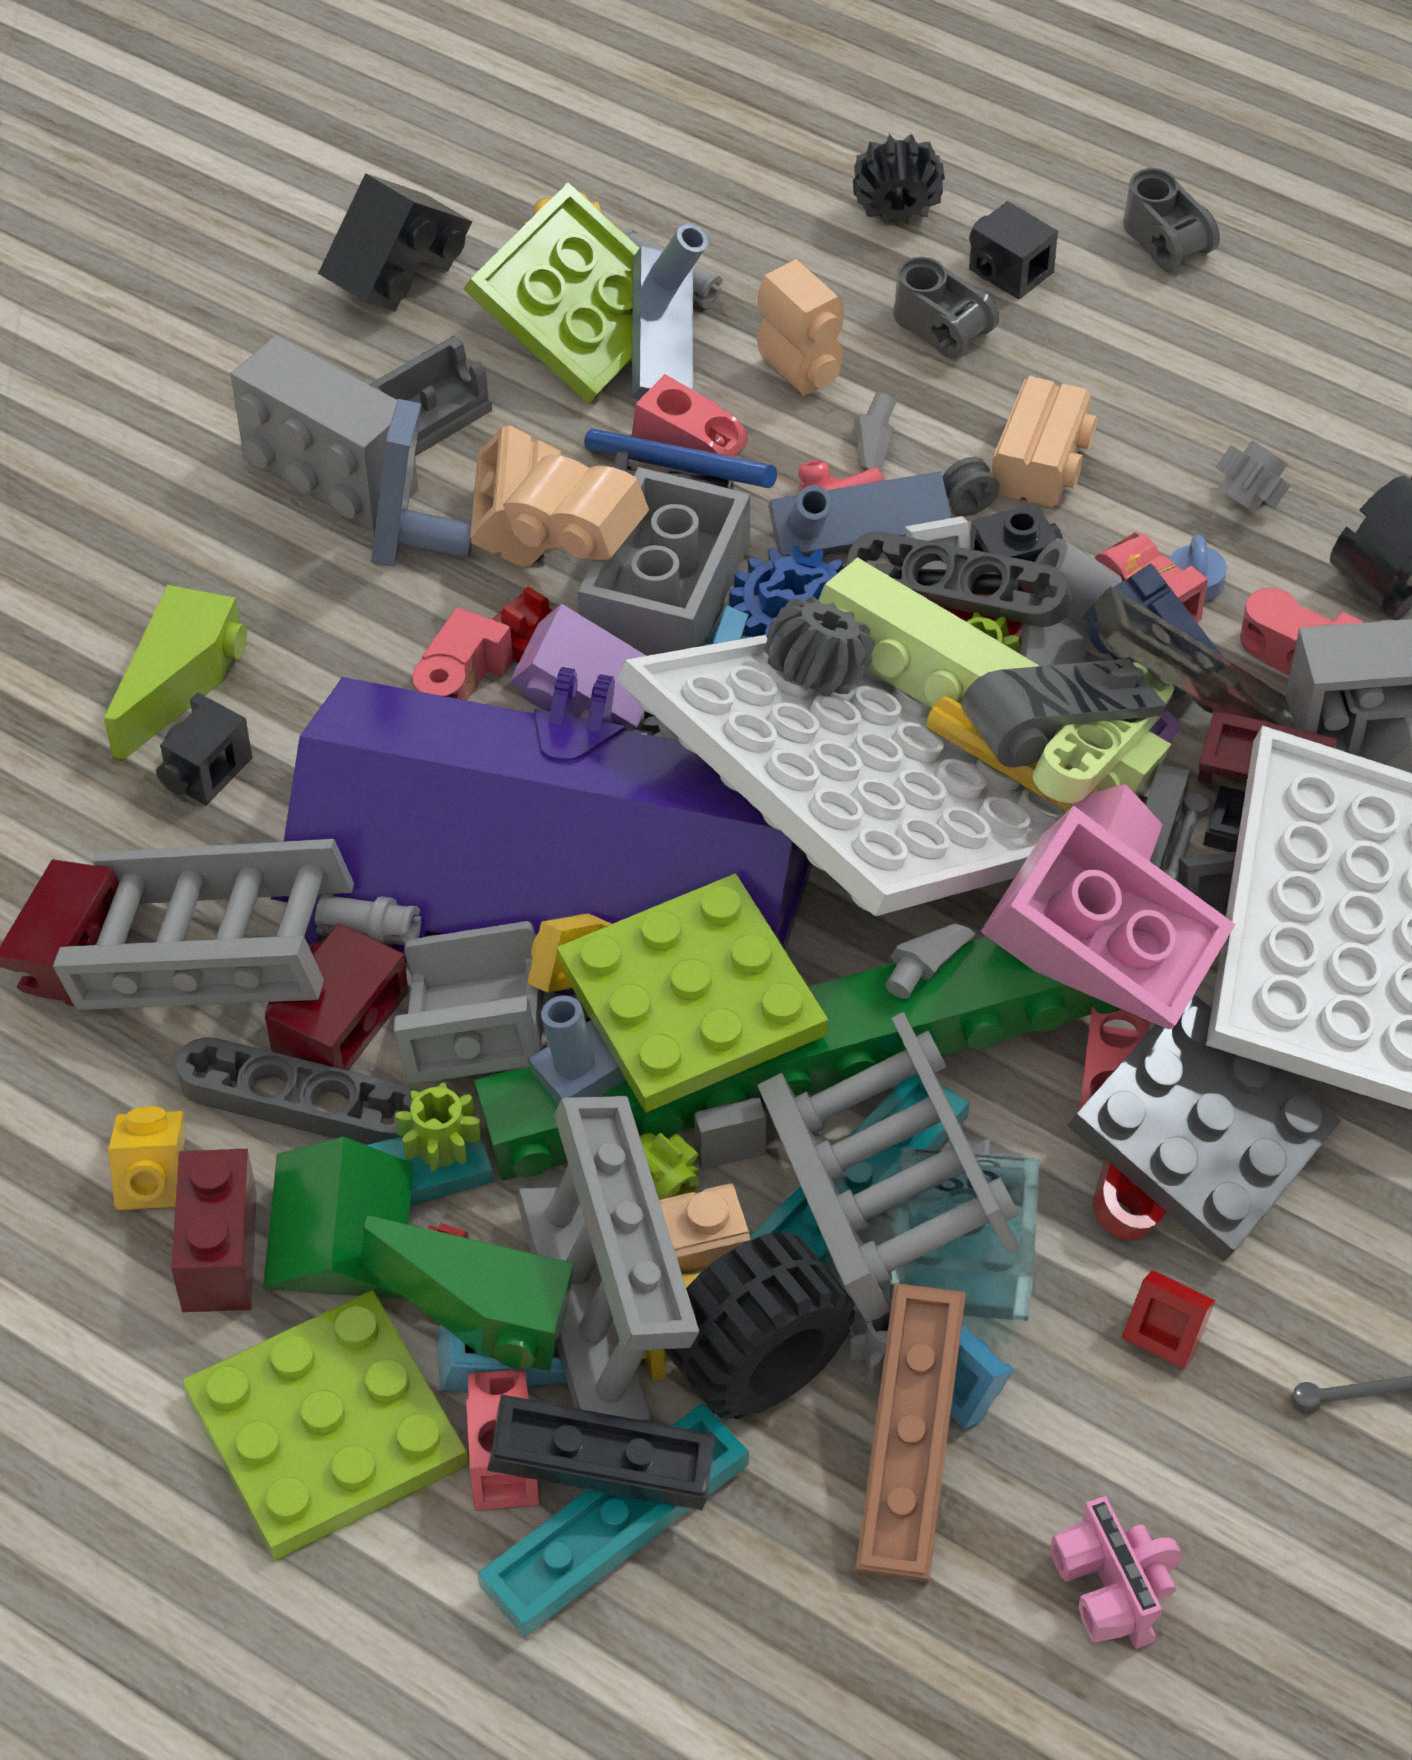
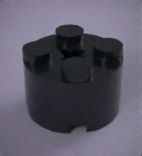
(1380, 551)

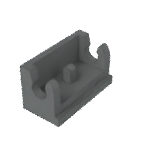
(444, 387)

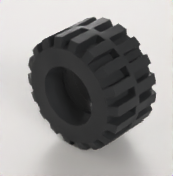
(764, 1325)

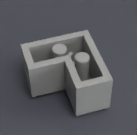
(1350, 677)

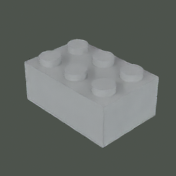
(314, 427)
(672, 568)

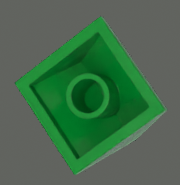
(321, 1214)

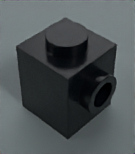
(1012, 249)
(1014, 533)

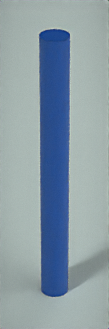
(682, 458)

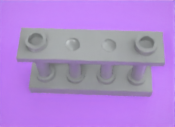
(206, 970)
(845, 1214)
(625, 1268)

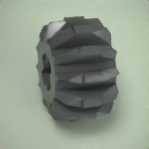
(819, 646)

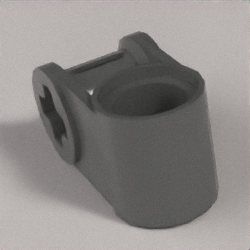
(1167, 219)
(937, 306)

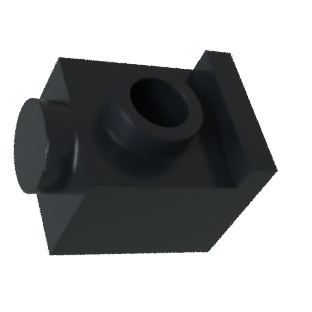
(204, 750)

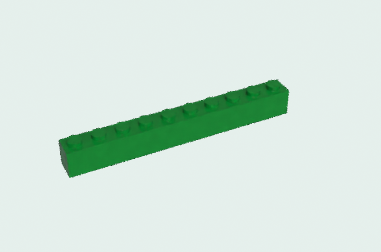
(965, 1005)

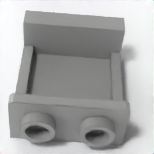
(470, 1004)

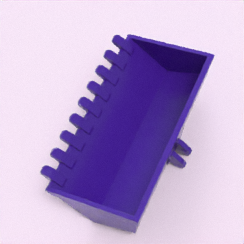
(524, 812)

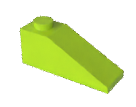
(180, 654)

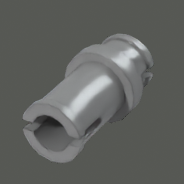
(378, 920)

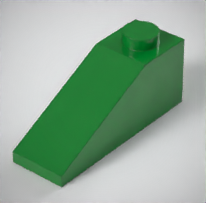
(483, 1293)

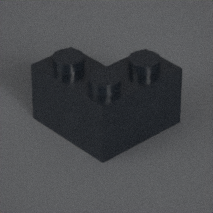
(386, 239)

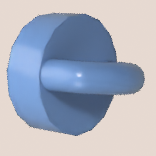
(1204, 560)

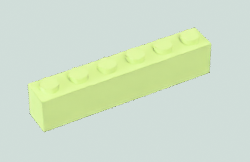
(940, 655)

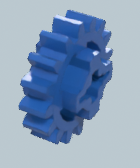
(772, 583)

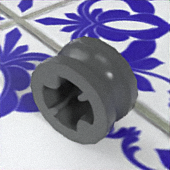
(970, 486)

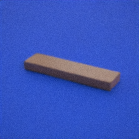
(911, 1433)

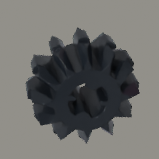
(898, 179)

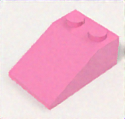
(1108, 922)

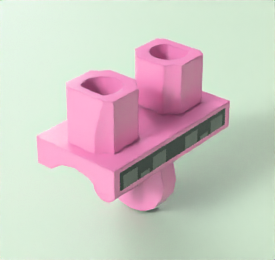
(1129, 1566)

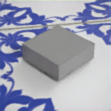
(730, 1133)

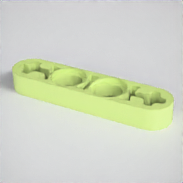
(1090, 763)

